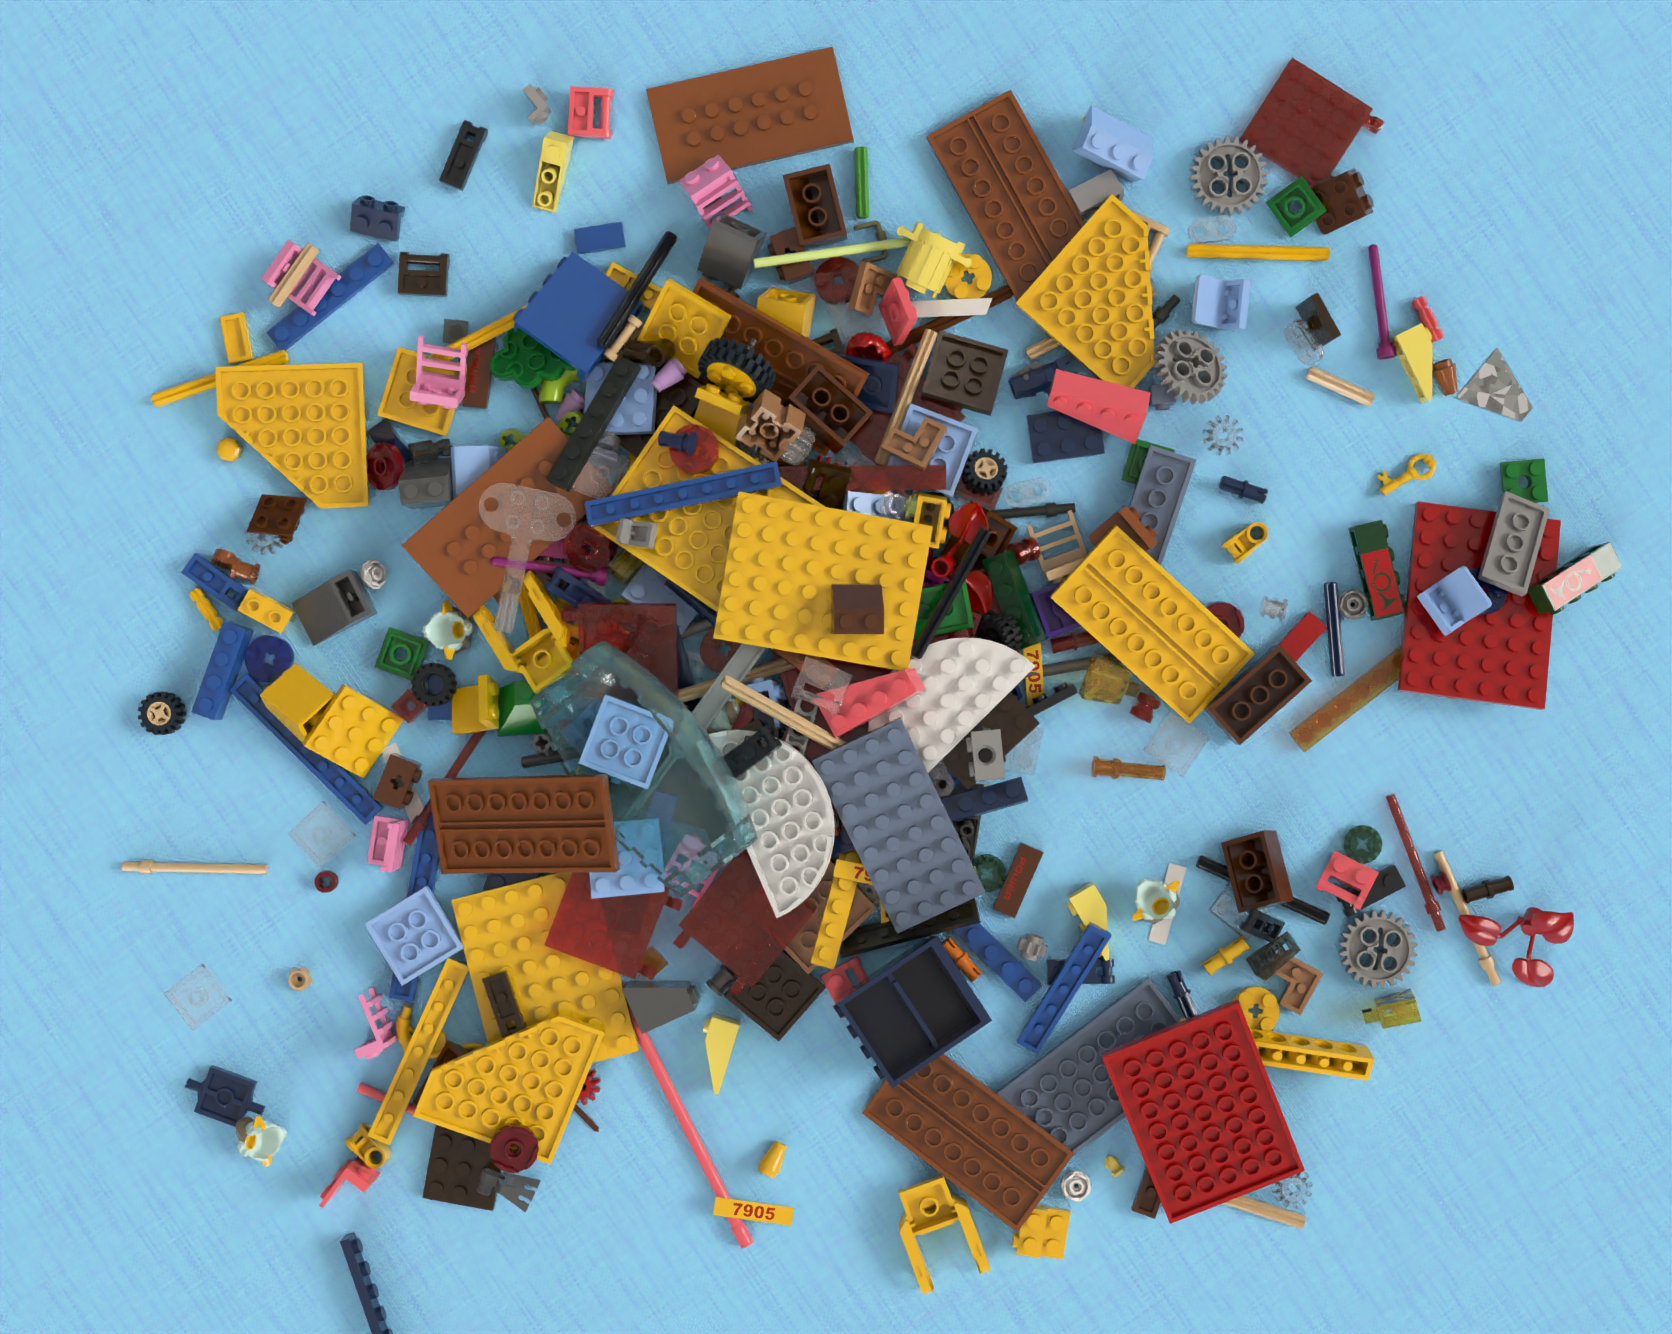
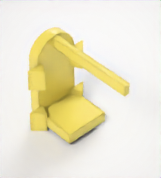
(1113, 1165)

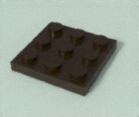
(964, 373)
(778, 996)
(456, 1168)

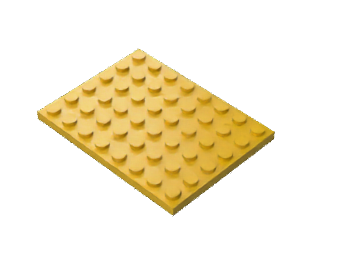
(692, 539)
(783, 571)
(508, 932)

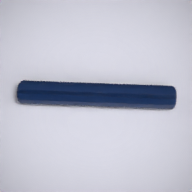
(1334, 629)

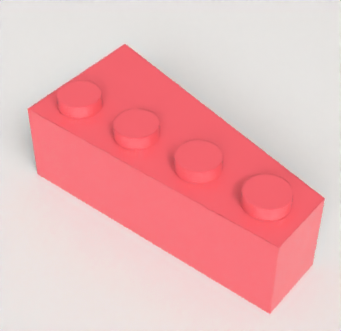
(1100, 403)
(871, 699)

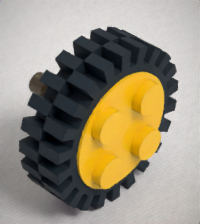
(736, 368)

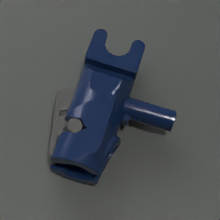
(1036, 378)

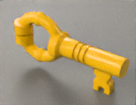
(1411, 473)

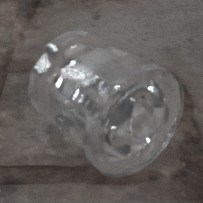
(1273, 608)

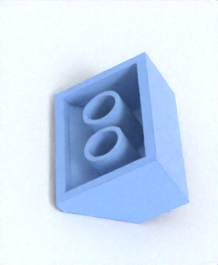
(1114, 145)
(470, 463)

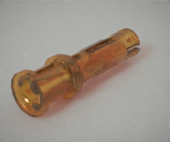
(1116, 768)

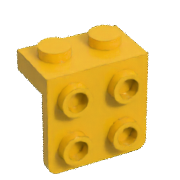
(720, 411)
(476, 707)

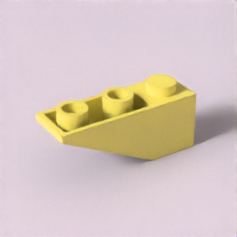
(552, 170)
(1090, 908)

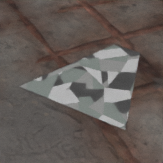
(1496, 389)

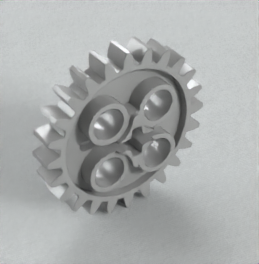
(1250, 176)
(1190, 366)
(1355, 946)

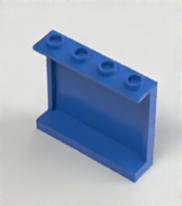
(573, 313)

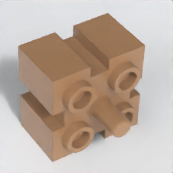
(770, 425)

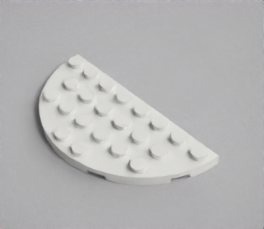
(962, 686)
(790, 820)

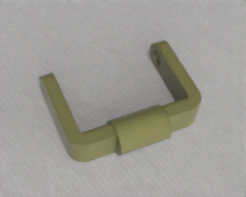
(881, 235)

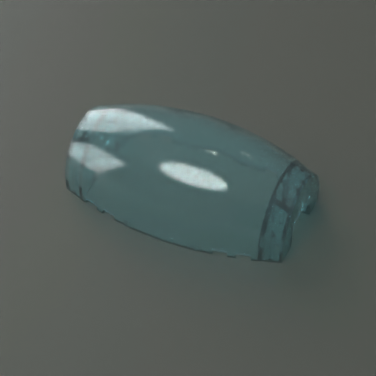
(693, 807)

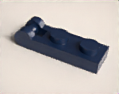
(574, 591)
(1055, 965)

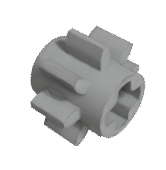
(542, 746)
(1032, 947)

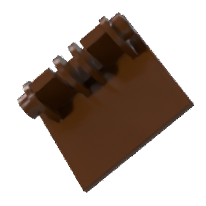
(277, 516)

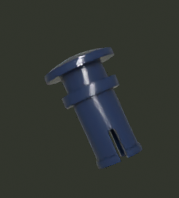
(679, 441)

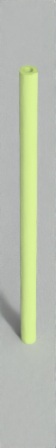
(832, 252)

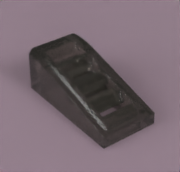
(1262, 955)

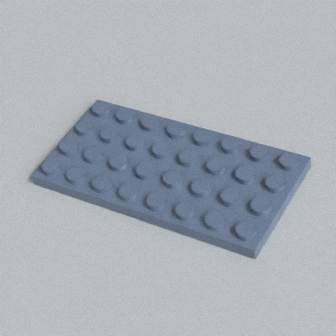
(898, 825)
(1070, 1086)

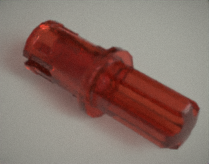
(1072, 641)

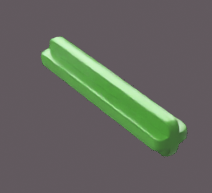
(861, 183)

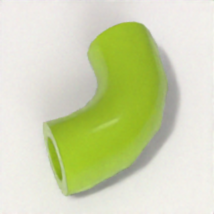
(552, 391)

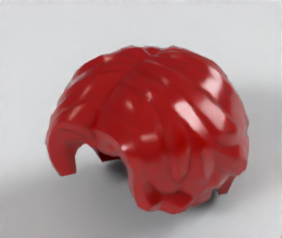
(868, 346)

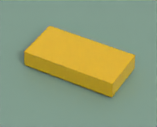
(236, 338)

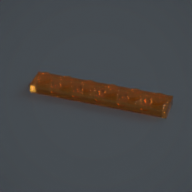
(1348, 701)

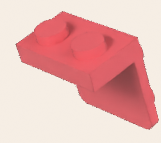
(356, 1173)

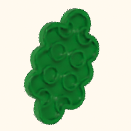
(526, 361)

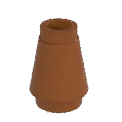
(1446, 376)

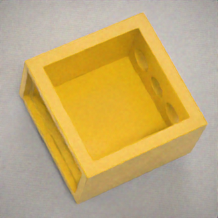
(941, 512)

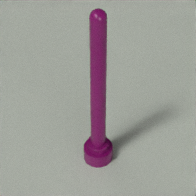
(1385, 347)
(598, 576)

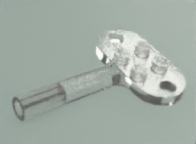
(526, 516)

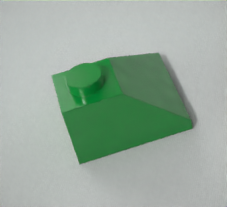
(516, 711)

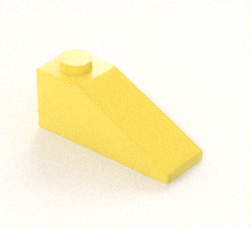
(1416, 356)
(719, 1043)

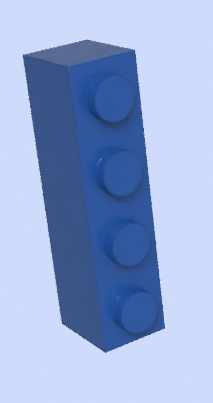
(222, 671)

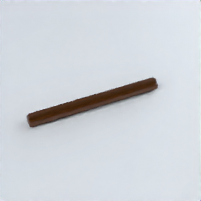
(944, 322)

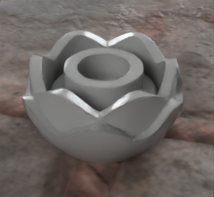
(1359, 600)

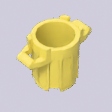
(928, 259)

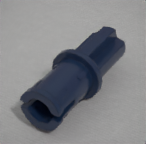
(1243, 489)
(1182, 994)

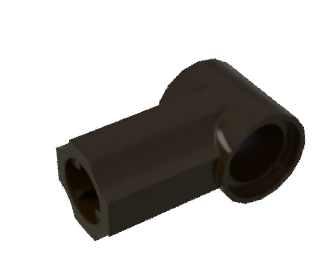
(649, 351)

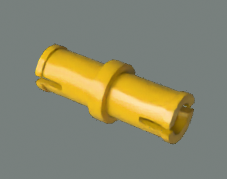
(1225, 955)

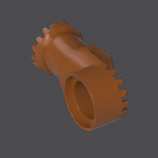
(238, 568)

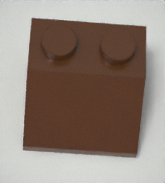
(857, 609)

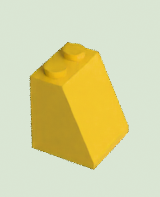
(789, 307)
(297, 700)

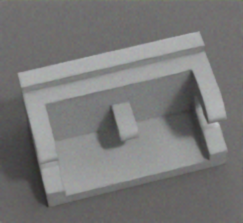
(1093, 193)

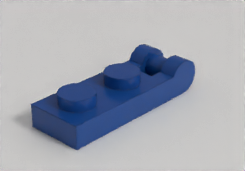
(214, 581)

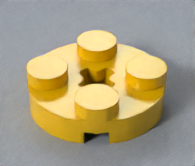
(980, 282)
(1266, 1002)

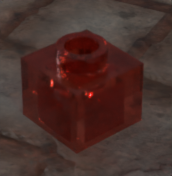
(402, 709)

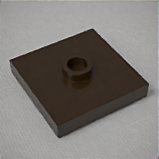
(1318, 319)

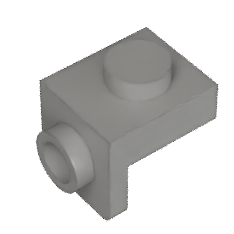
(538, 99)
(636, 533)

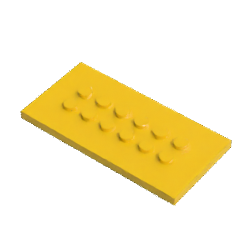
(1152, 624)

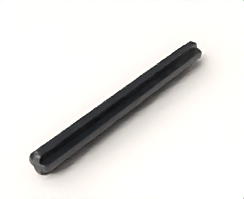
(636, 290)
(950, 593)
(1297, 905)

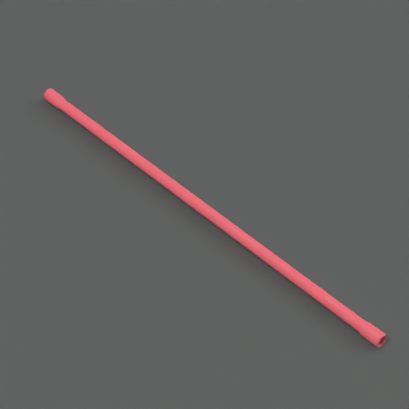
(737, 1225)

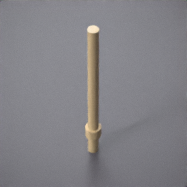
(150, 866)
(1485, 960)

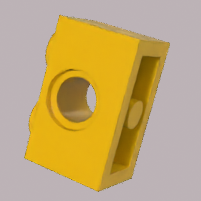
(266, 610)

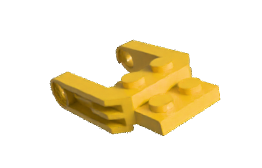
(543, 656)
(929, 1208)

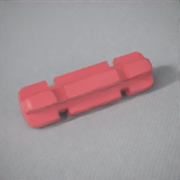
(1427, 318)

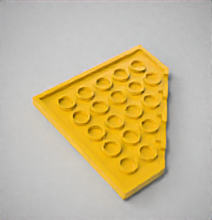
(1100, 296)
(304, 424)
(515, 1080)

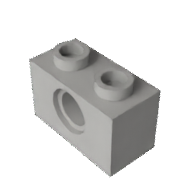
(986, 740)

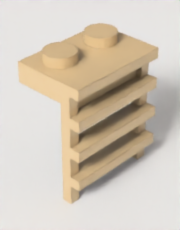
(1059, 566)

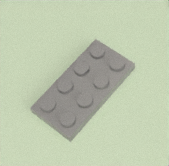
(1513, 544)

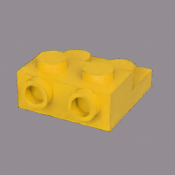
(1043, 1233)

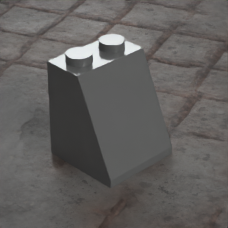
(730, 251)
(426, 484)
(660, 1001)

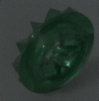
(1373, 845)
(999, 872)

